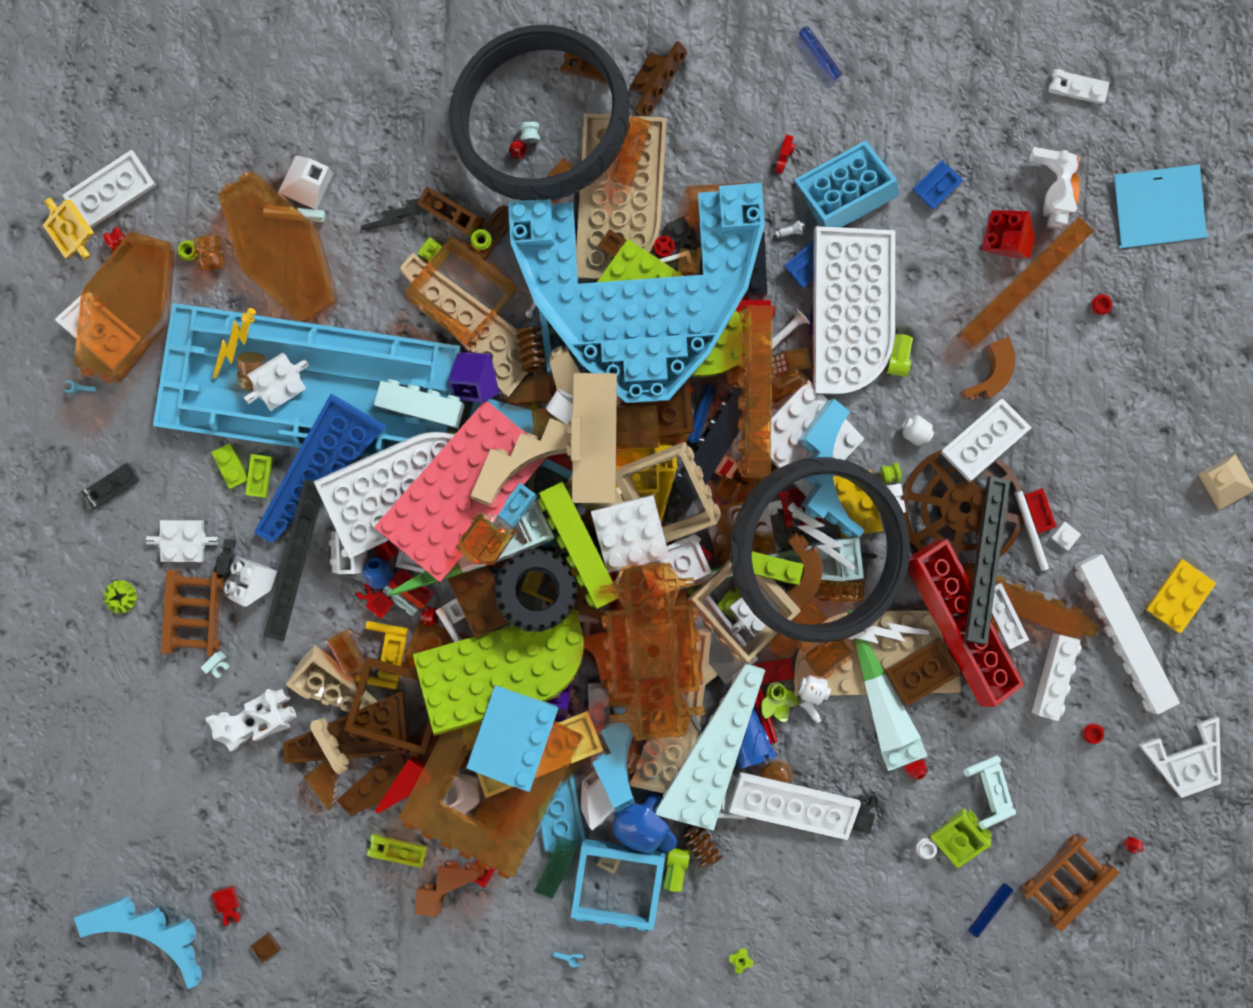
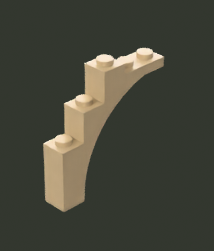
(501, 467)

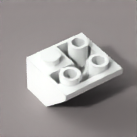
(306, 181)
(248, 581)
(594, 801)

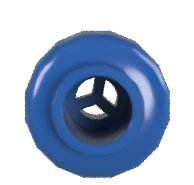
(377, 573)

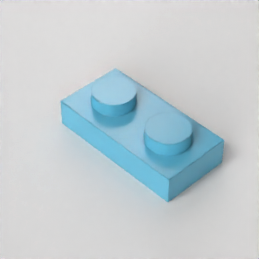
(517, 504)

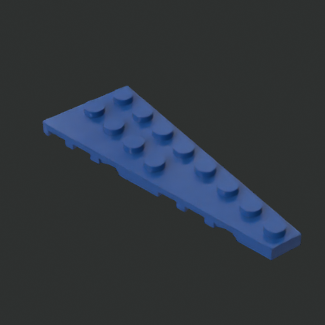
(332, 444)

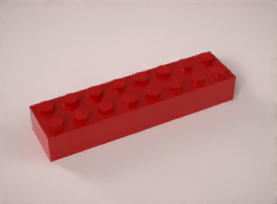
(947, 597)

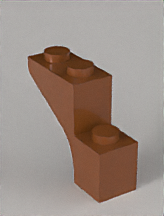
(449, 877)

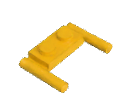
(392, 653)

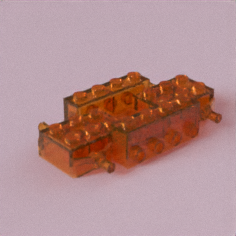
(646, 620)

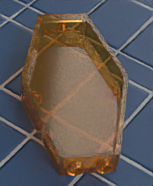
(278, 246)
(124, 308)

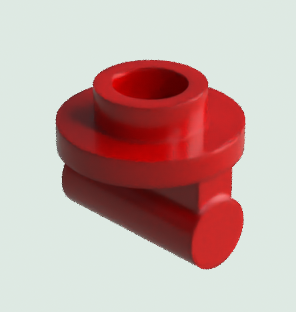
(917, 769)

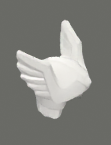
(463, 793)

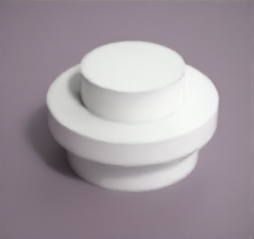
(926, 848)

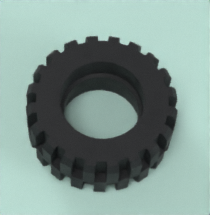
(564, 590)

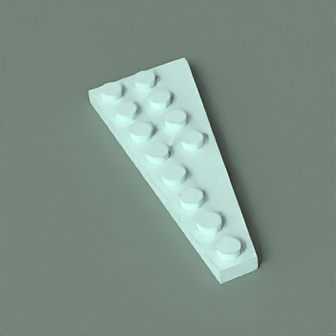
(705, 775)

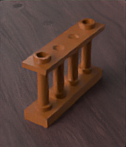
(174, 601)
(1089, 887)

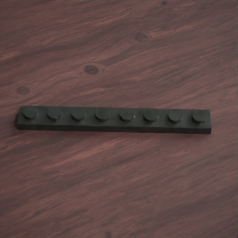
(987, 560)
(293, 562)

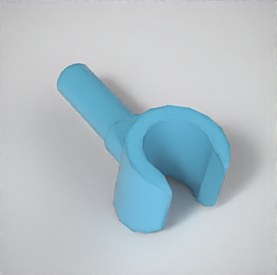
(76, 387)
(571, 959)

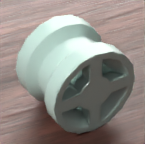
(529, 132)

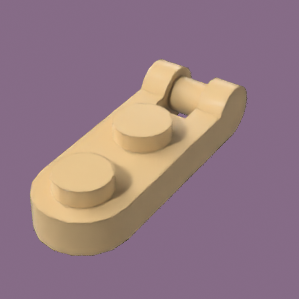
(329, 745)

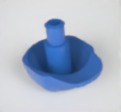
(643, 829)

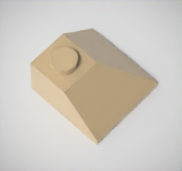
(1226, 482)

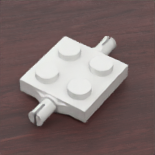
(276, 381)
(182, 540)
(746, 619)

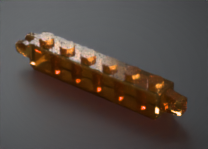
(1046, 612)

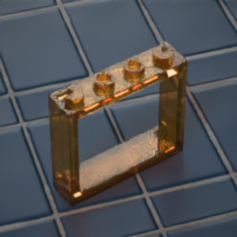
(476, 261)

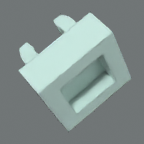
(213, 664)

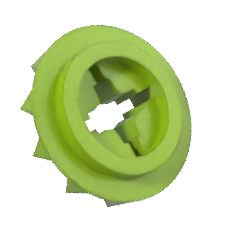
(128, 601)

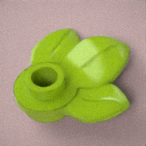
(779, 704)

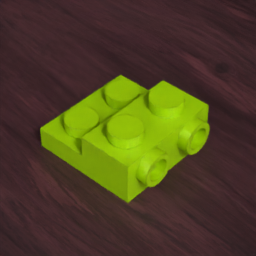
(962, 837)

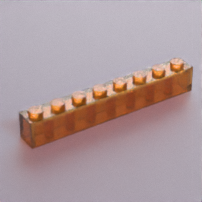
(1024, 283)
(756, 391)

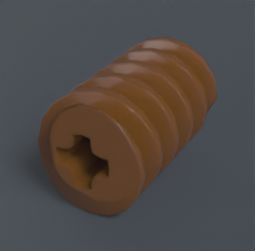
(529, 349)
(701, 845)

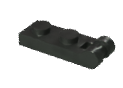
(109, 486)

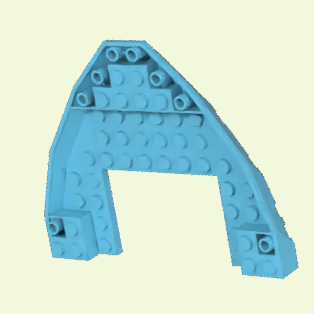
(642, 328)

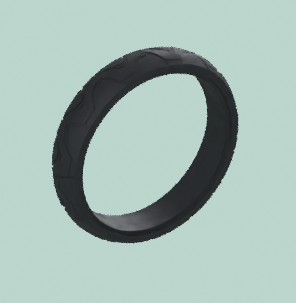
(507, 47)
(895, 563)

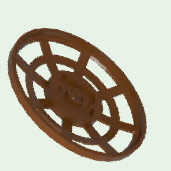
(949, 506)

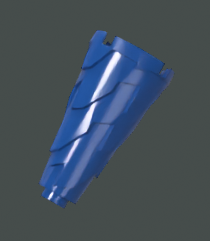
(755, 744)

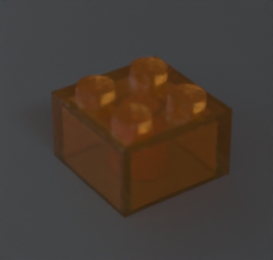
(486, 539)

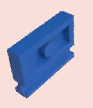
(937, 185)
(802, 266)

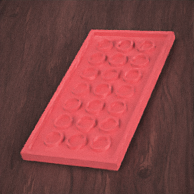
(439, 502)

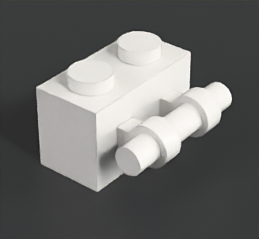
(340, 561)

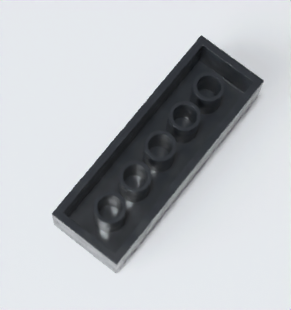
(715, 444)

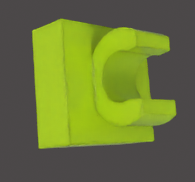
(429, 249)

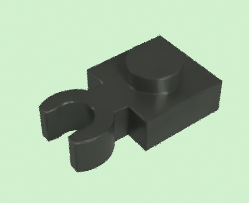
(680, 232)
(225, 560)
(864, 817)

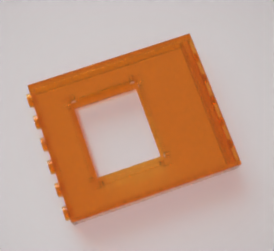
(474, 839)

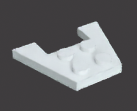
(1191, 768)

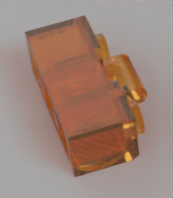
(632, 151)
(809, 614)

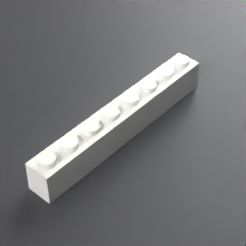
(1126, 634)

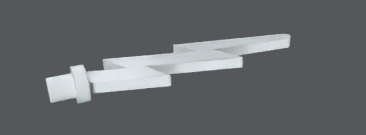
(810, 528)
(893, 633)

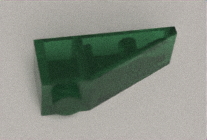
(555, 866)

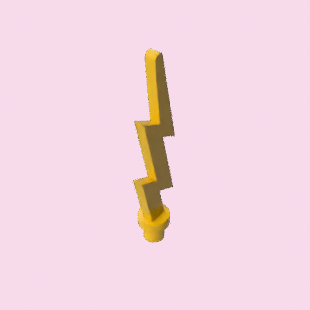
(236, 333)

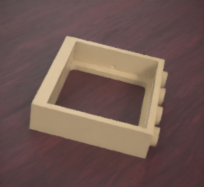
(685, 526)
(744, 654)

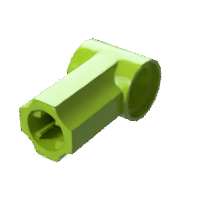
(899, 361)
(676, 864)

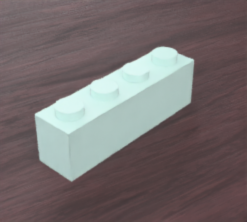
(419, 404)

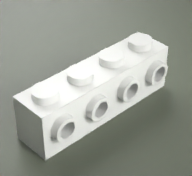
(1056, 677)

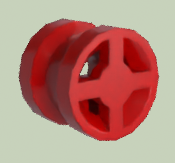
(114, 238)
(665, 243)

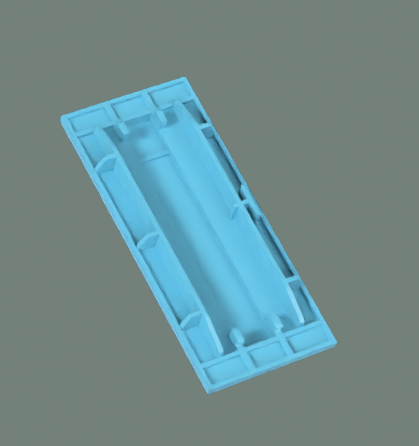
(339, 364)

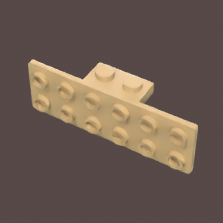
(593, 437)

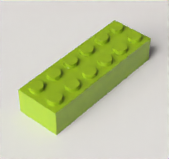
(577, 544)

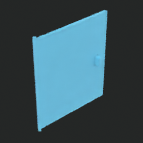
(1158, 208)

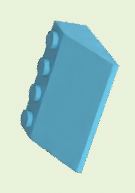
(847, 186)
(512, 738)

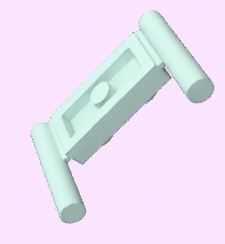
(995, 789)

